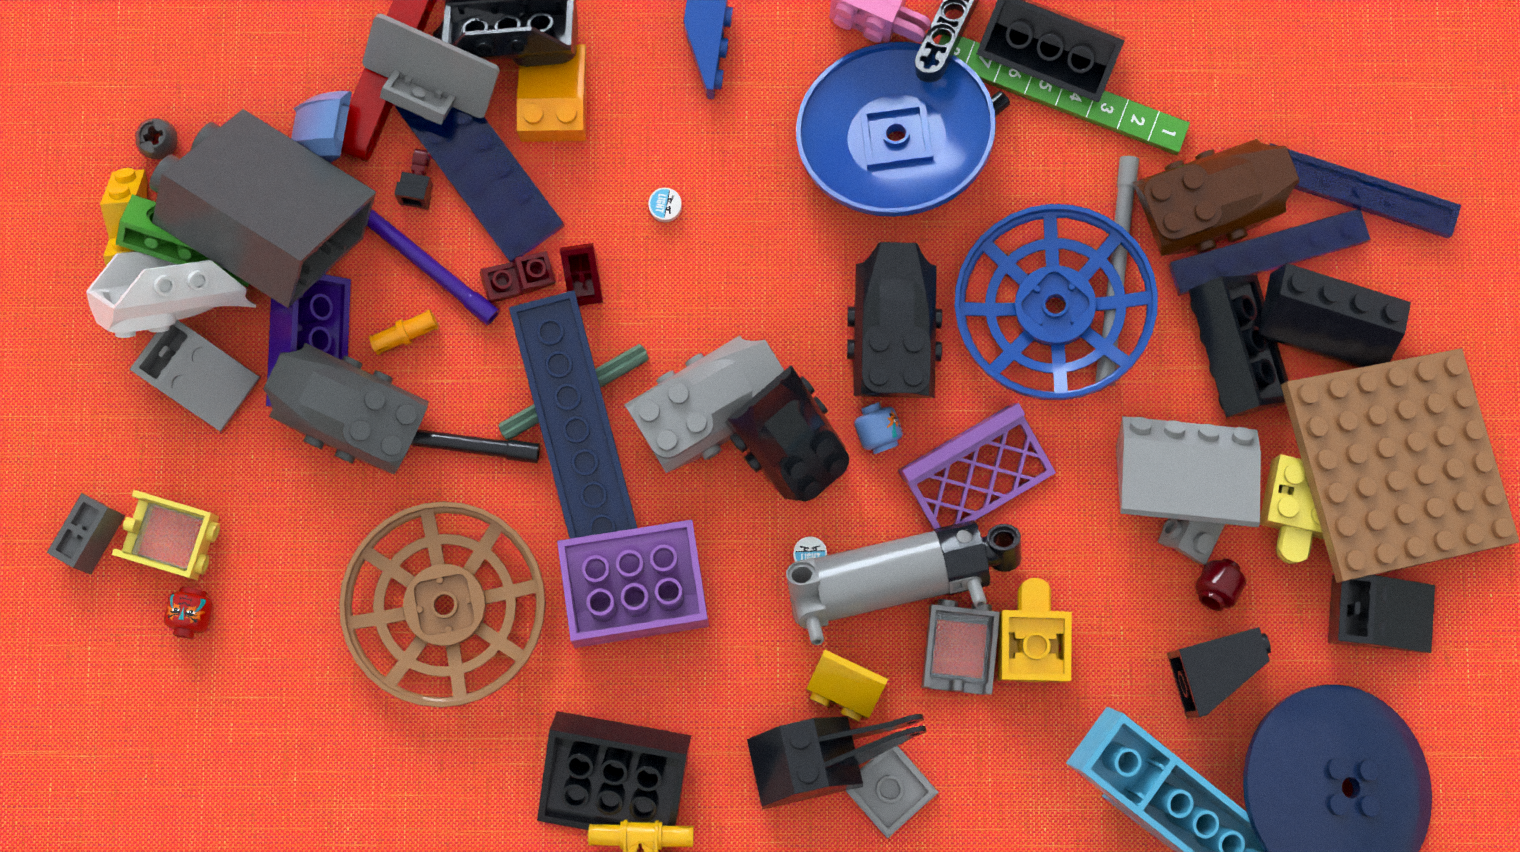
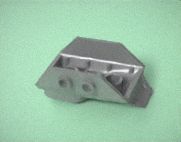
(689, 409)

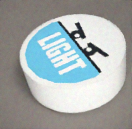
(665, 204)
(809, 548)

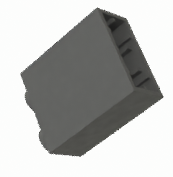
(261, 206)

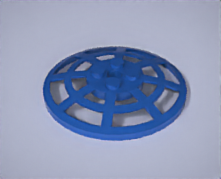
(1060, 283)

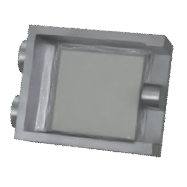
(960, 648)

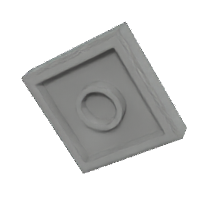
(892, 790)

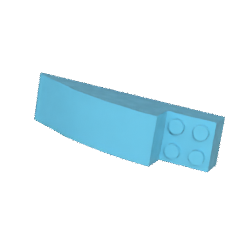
(1160, 789)

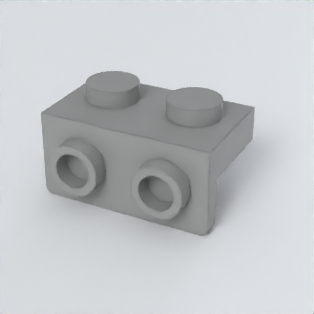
(1191, 538)

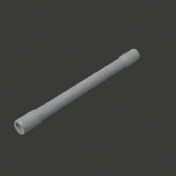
(1126, 176)

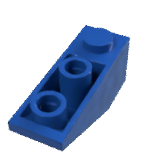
(705, 31)

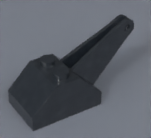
(818, 756)

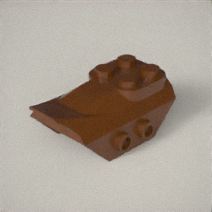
(1216, 196)

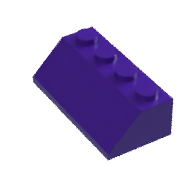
(314, 318)

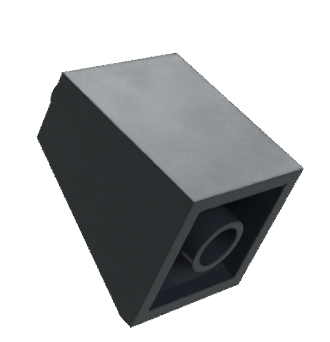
(1216, 668)

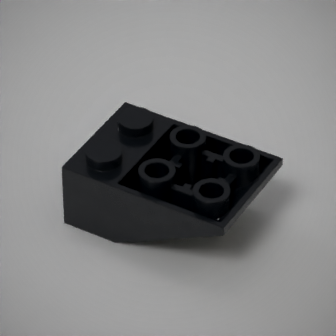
(1382, 613)

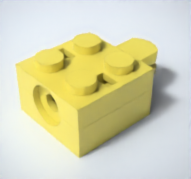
(1290, 509)

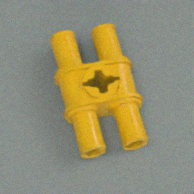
(630, 834)

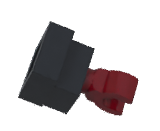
(414, 187)

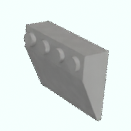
(1189, 471)

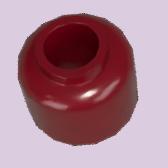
(1220, 584)

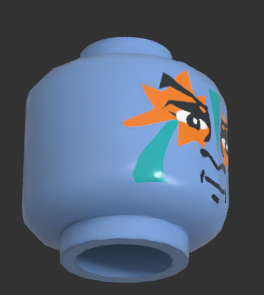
(878, 428)

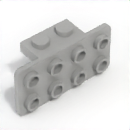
(427, 72)

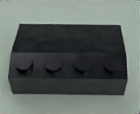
(611, 773)

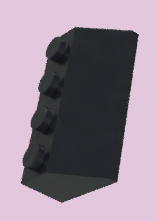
(1051, 46)
(1332, 317)
(1243, 364)

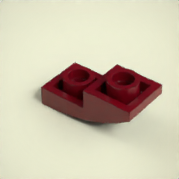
(517, 277)

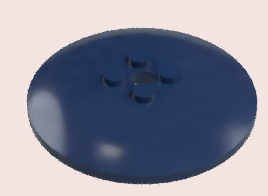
(1306, 754)

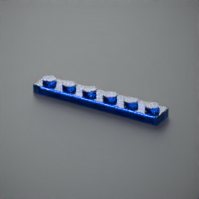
(1375, 195)
(1271, 250)

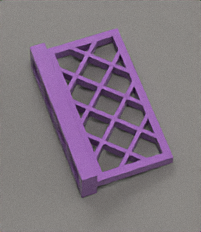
(969, 442)

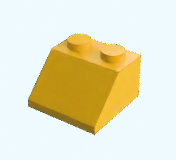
(845, 685)

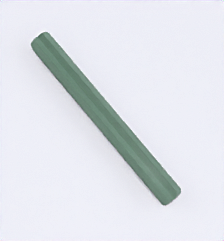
(606, 373)

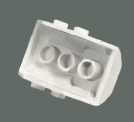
(151, 293)

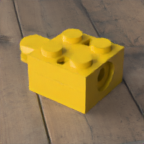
(1032, 638)

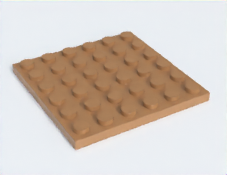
(1399, 464)

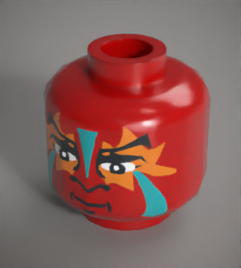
(188, 612)

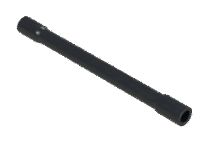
(510, 449)

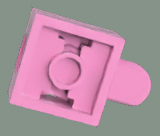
(879, 19)

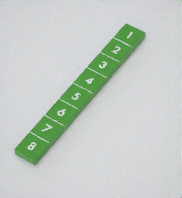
(1110, 113)

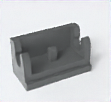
(85, 534)

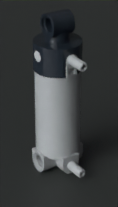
(899, 573)

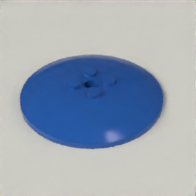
(874, 93)

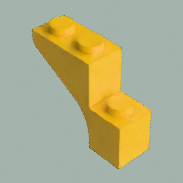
(115, 200)

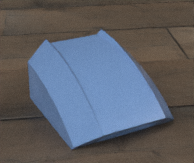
(322, 123)

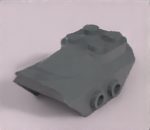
(344, 407)

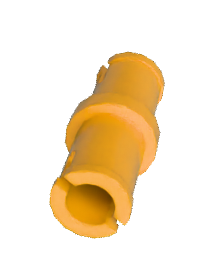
(403, 332)

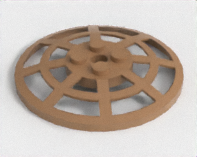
(421, 599)

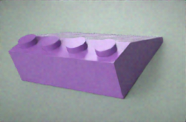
(632, 583)

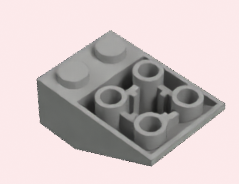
(195, 374)

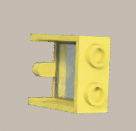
(169, 536)

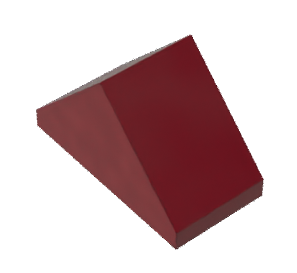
(582, 273)

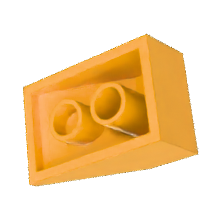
(553, 101)

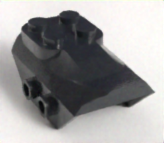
(512, 29)
(894, 324)
(789, 438)

